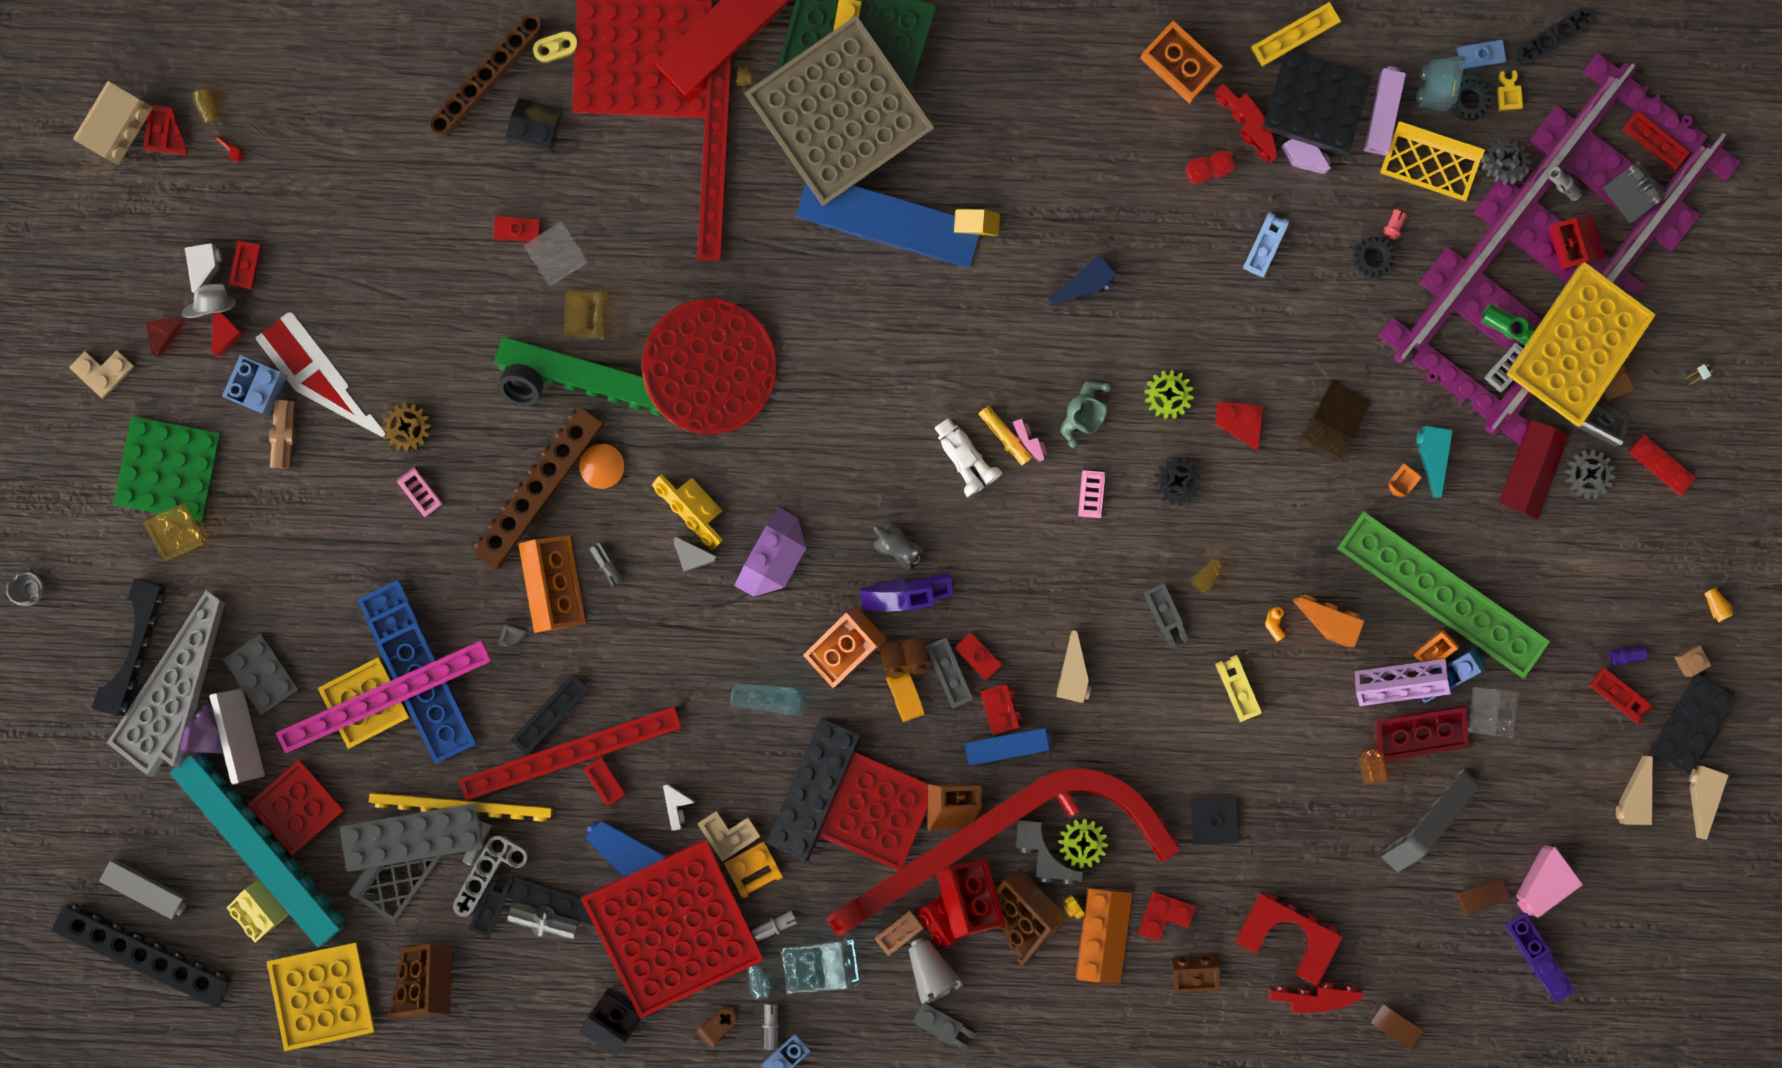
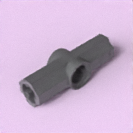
(543, 921)

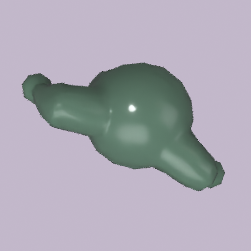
(1085, 412)

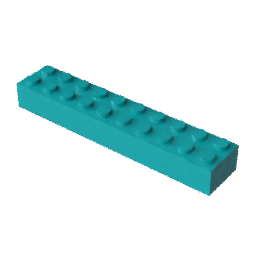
(259, 849)

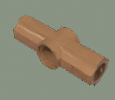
(282, 434)

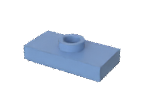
(1482, 54)

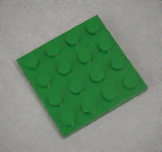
(166, 467)

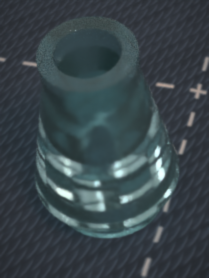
(758, 983)

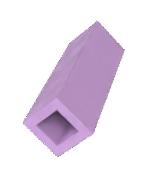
(1384, 111)

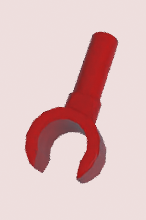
(234, 154)

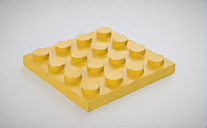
(320, 996)

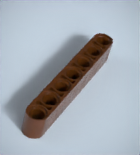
(489, 64)

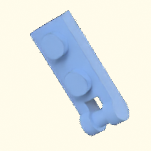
(1265, 245)

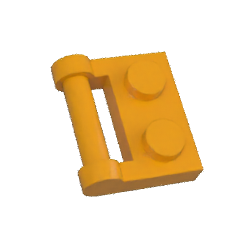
(749, 863)

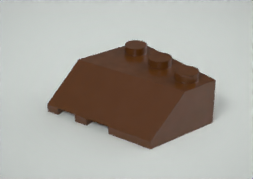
(1028, 915)
(423, 983)

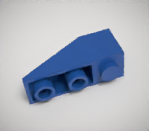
(1461, 668)

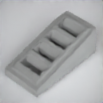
(1496, 369)

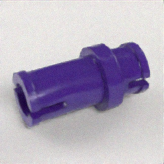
(1624, 655)

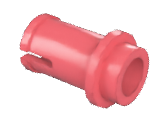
(1393, 229)

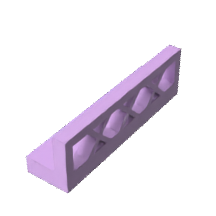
(1401, 686)

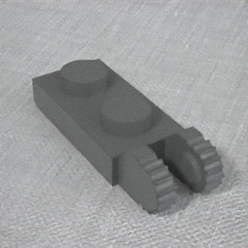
(1165, 613)
(942, 1025)

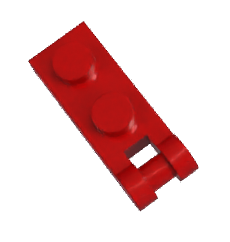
(1620, 695)

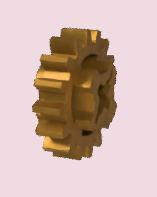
(415, 423)

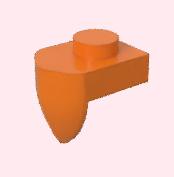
(1404, 481)

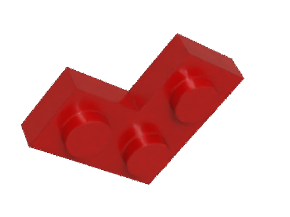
(1164, 909)

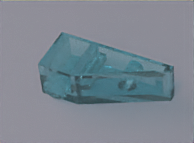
(768, 698)

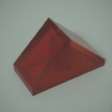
(162, 333)

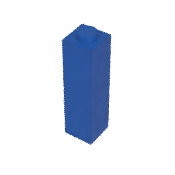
(1008, 746)

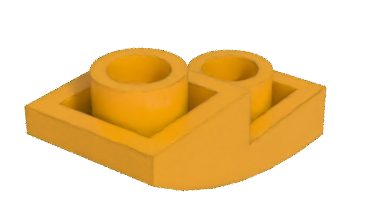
(906, 697)

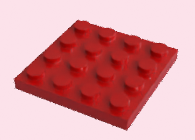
(877, 812)

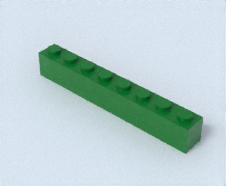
(577, 374)

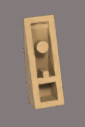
(1074, 678)
(1705, 793)
(1636, 801)

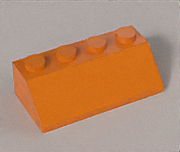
(552, 583)
(1103, 935)

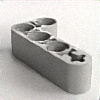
(486, 877)

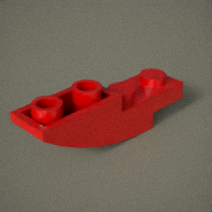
(1246, 111)
(1324, 998)

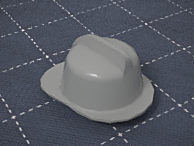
(209, 299)

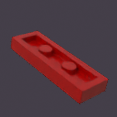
(1655, 140)
(1662, 465)

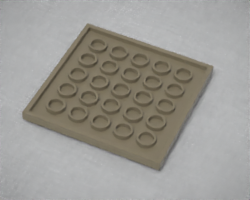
(839, 110)

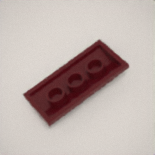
(1533, 469)
(1422, 732)

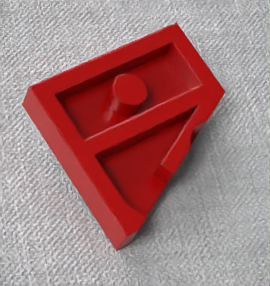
(163, 132)
(1240, 421)

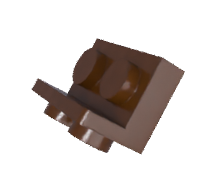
(1196, 974)

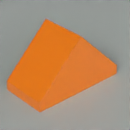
(1437, 647)

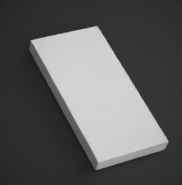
(237, 736)

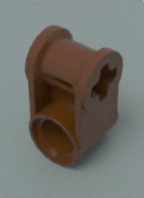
(715, 1028)

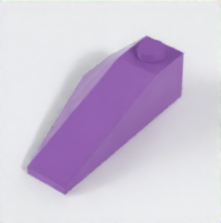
(202, 733)

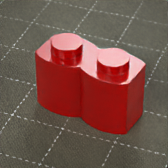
(1204, 168)

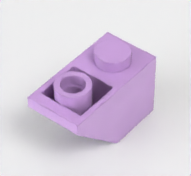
(1306, 156)

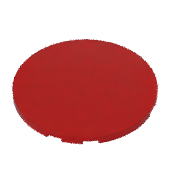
(709, 366)

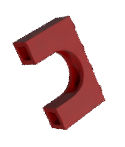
(1320, 941)

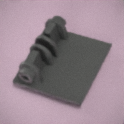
(1634, 192)

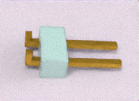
(1703, 372)

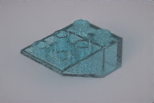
(820, 966)

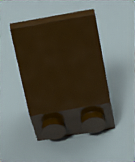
(1335, 421)

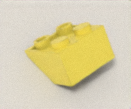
(257, 910)

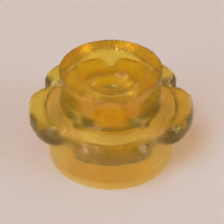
(743, 77)

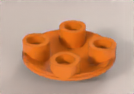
(601, 466)

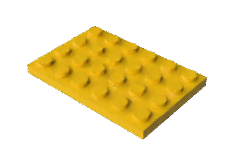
(1580, 344)

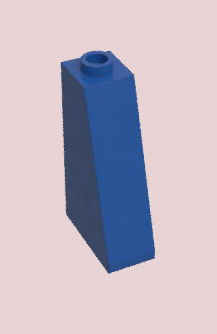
(621, 849)

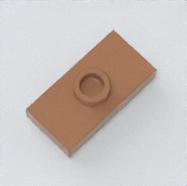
(899, 933)

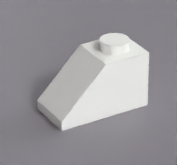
(202, 264)

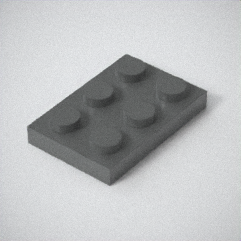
(261, 674)

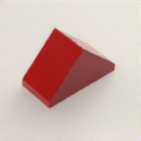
(224, 334)

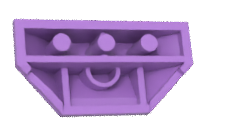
(773, 555)

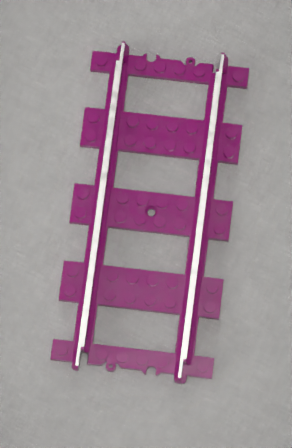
(1519, 218)

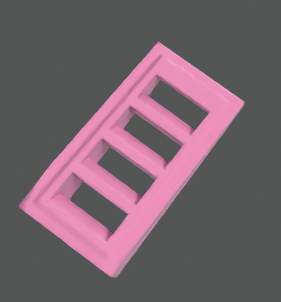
(1094, 475)
(407, 476)

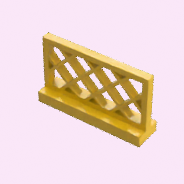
(1439, 142)

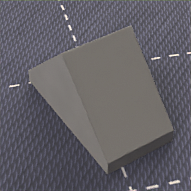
(691, 556)

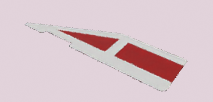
(310, 370)

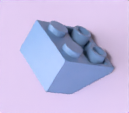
(255, 385)

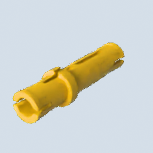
(1005, 435)

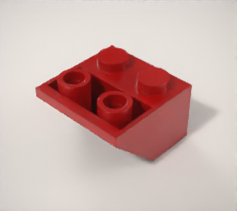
(1576, 242)

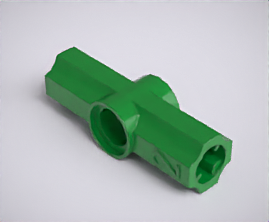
(1502, 321)

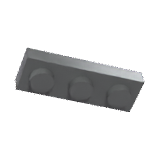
(949, 672)

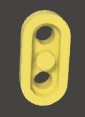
(555, 46)

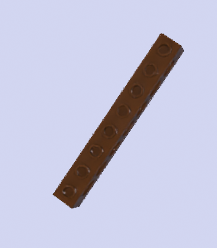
(523, 491)

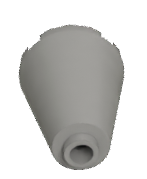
(931, 972)

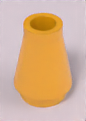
(1719, 606)

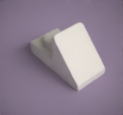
(674, 799)

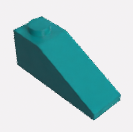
(1434, 452)

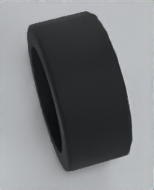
(526, 375)

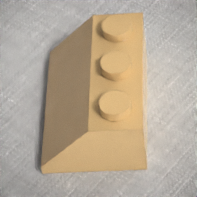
(113, 123)

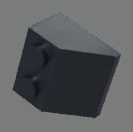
(534, 125)
(611, 1022)

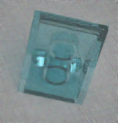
(1441, 84)

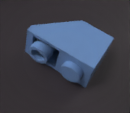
(787, 1054)

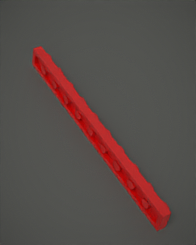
(713, 164)
(570, 753)

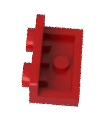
(937, 922)

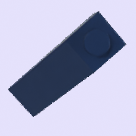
(1088, 281)

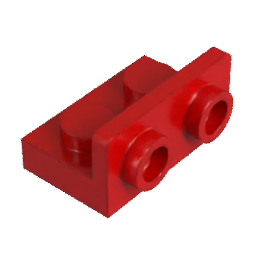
(1000, 709)

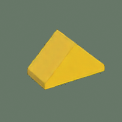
(977, 222)

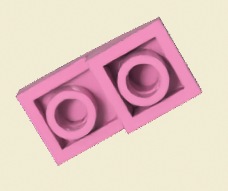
(1033, 446)

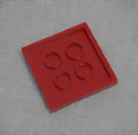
(296, 807)

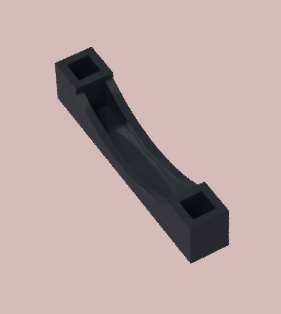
(145, 602)

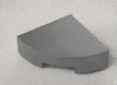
(510, 636)

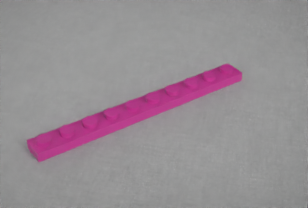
(384, 696)

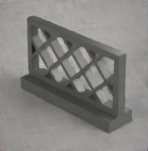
(368, 875)

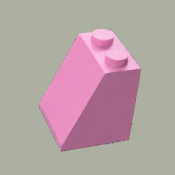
(1546, 883)

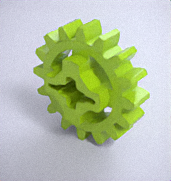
(1167, 404)
(1072, 842)

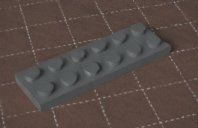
(411, 837)

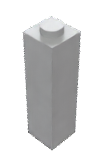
(143, 889)

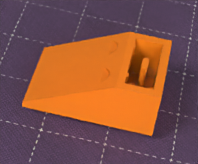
(1334, 625)

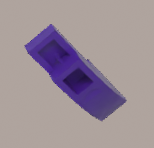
(903, 596)
(1540, 958)

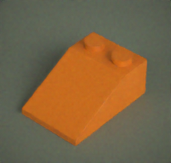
(844, 646)

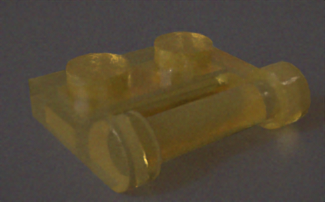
(577, 314)

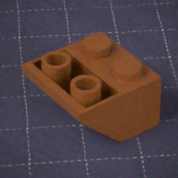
(953, 805)

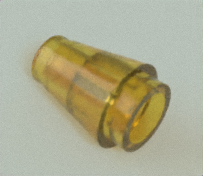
(204, 104)
(1206, 577)

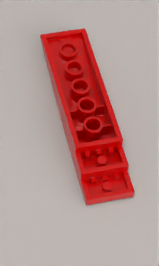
(715, 40)

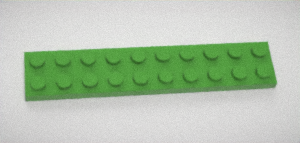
(1443, 595)

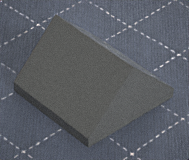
(1606, 424)

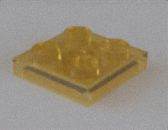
(174, 532)

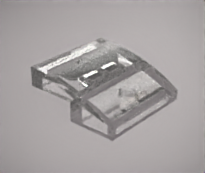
(555, 253)

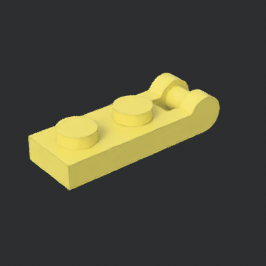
(1238, 689)

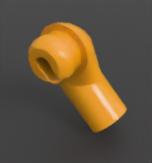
(1272, 623)

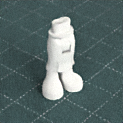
(964, 455)

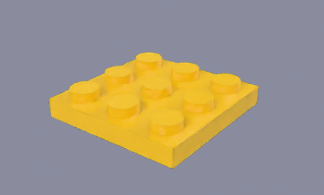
(353, 684)

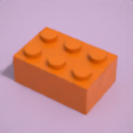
(1181, 62)

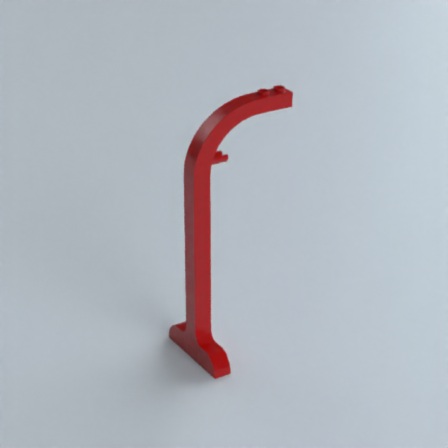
(1052, 785)

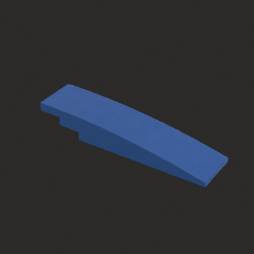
(891, 223)
(407, 649)

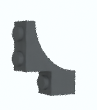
(1047, 868)

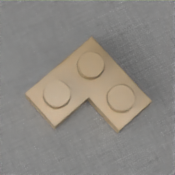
(105, 377)
(727, 841)

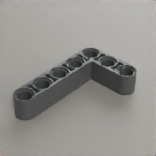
(1432, 823)

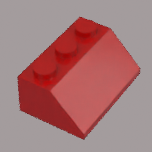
(970, 898)

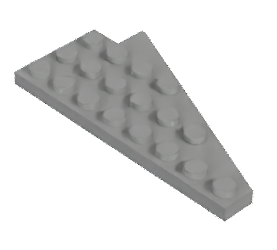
(169, 698)

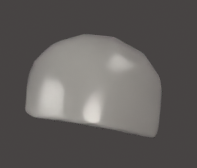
(25, 589)

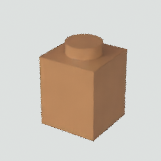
(1692, 661)

